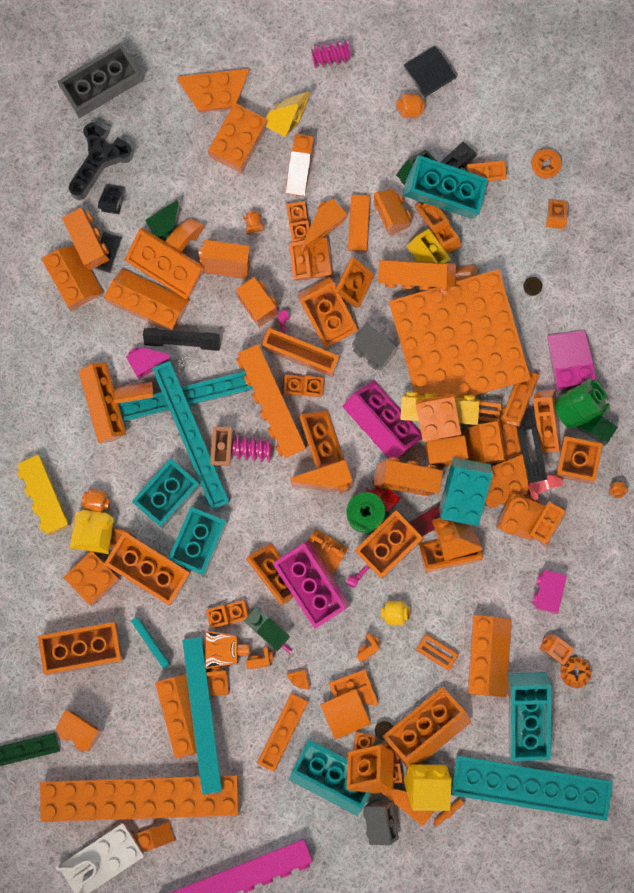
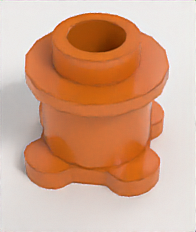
(253, 222)

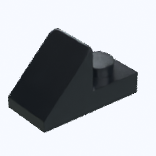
(111, 199)

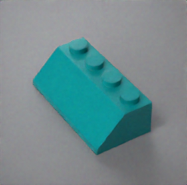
(445, 187)
(326, 776)

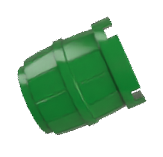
(582, 404)
(368, 523)

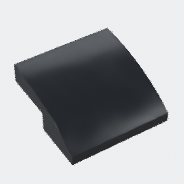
(430, 71)

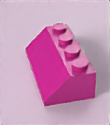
(382, 421)
(311, 584)

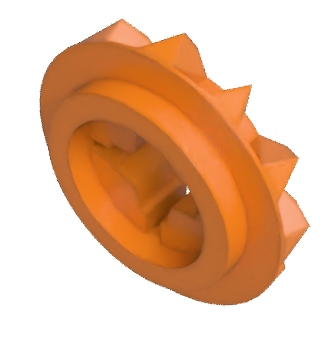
(544, 155)
(582, 679)

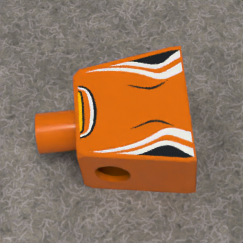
(223, 650)

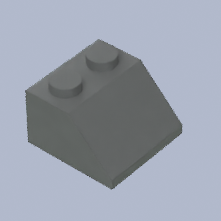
(373, 347)

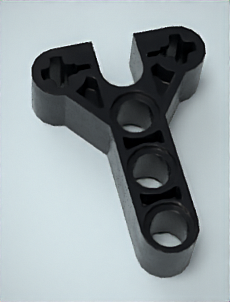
(110, 157)

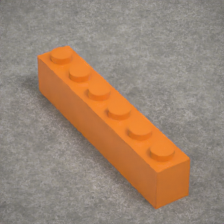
(271, 401)

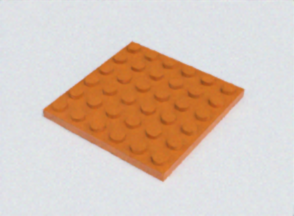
(460, 338)

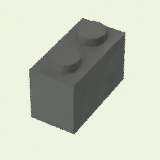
(381, 822)

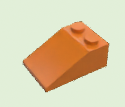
(327, 312)
(328, 478)

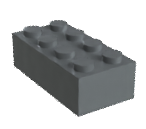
(100, 80)

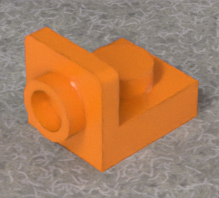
(556, 648)
(366, 652)
(256, 661)
(218, 682)

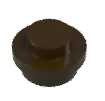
(532, 286)
(382, 728)

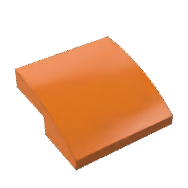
(313, 262)
(134, 392)
(345, 714)

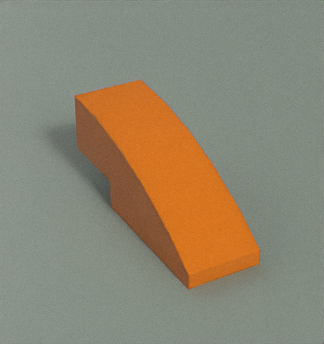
(439, 226)

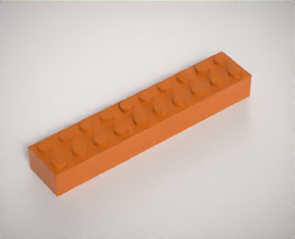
(135, 799)

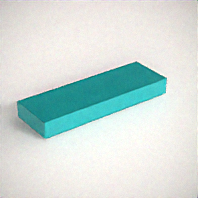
(150, 642)

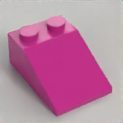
(570, 359)

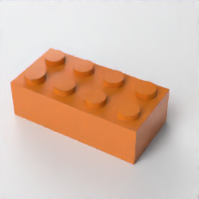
(80, 648)

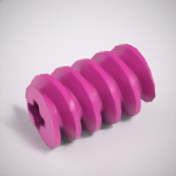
(329, 54)
(252, 448)

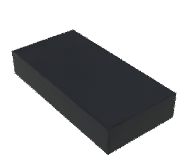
(112, 243)

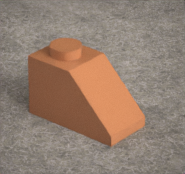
(222, 446)

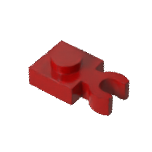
(387, 496)

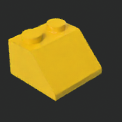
(287, 114)
(428, 787)

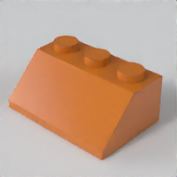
(71, 277)

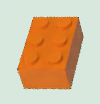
(237, 138)
(408, 477)
(389, 544)

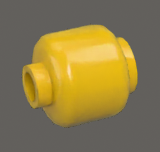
(395, 613)

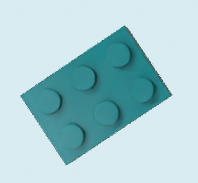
(465, 491)
(166, 493)
(197, 541)

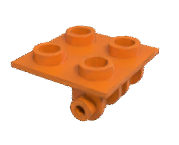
(328, 549)

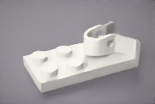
(101, 860)

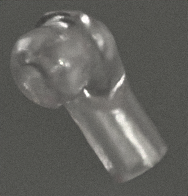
(185, 359)

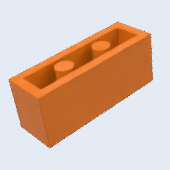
(86, 238)

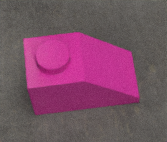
(144, 359)

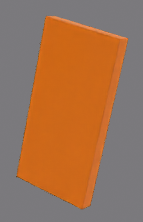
(164, 263)

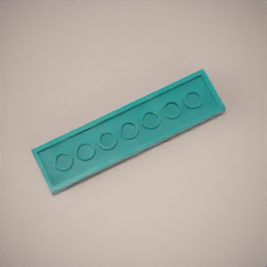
(531, 788)

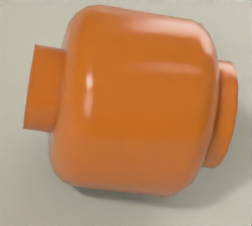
(410, 105)
(95, 500)

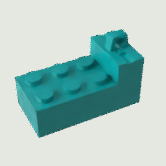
(529, 716)

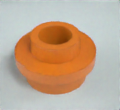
(618, 490)

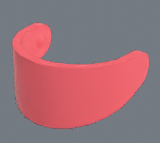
(538, 487)

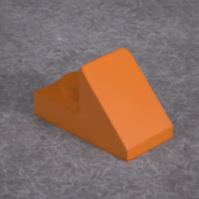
(556, 214)
(155, 837)

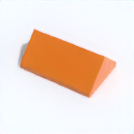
(321, 438)
(434, 560)
(262, 563)

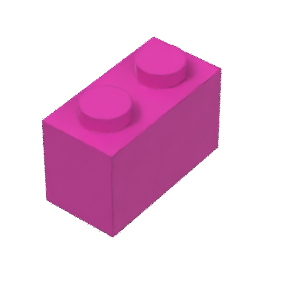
(549, 591)

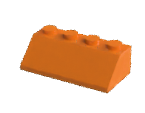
(146, 300)
(147, 568)
(489, 656)
(177, 714)
(427, 728)

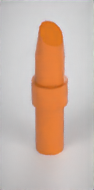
(447, 814)

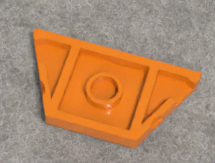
(215, 89)
(506, 478)

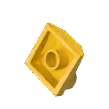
(92, 531)

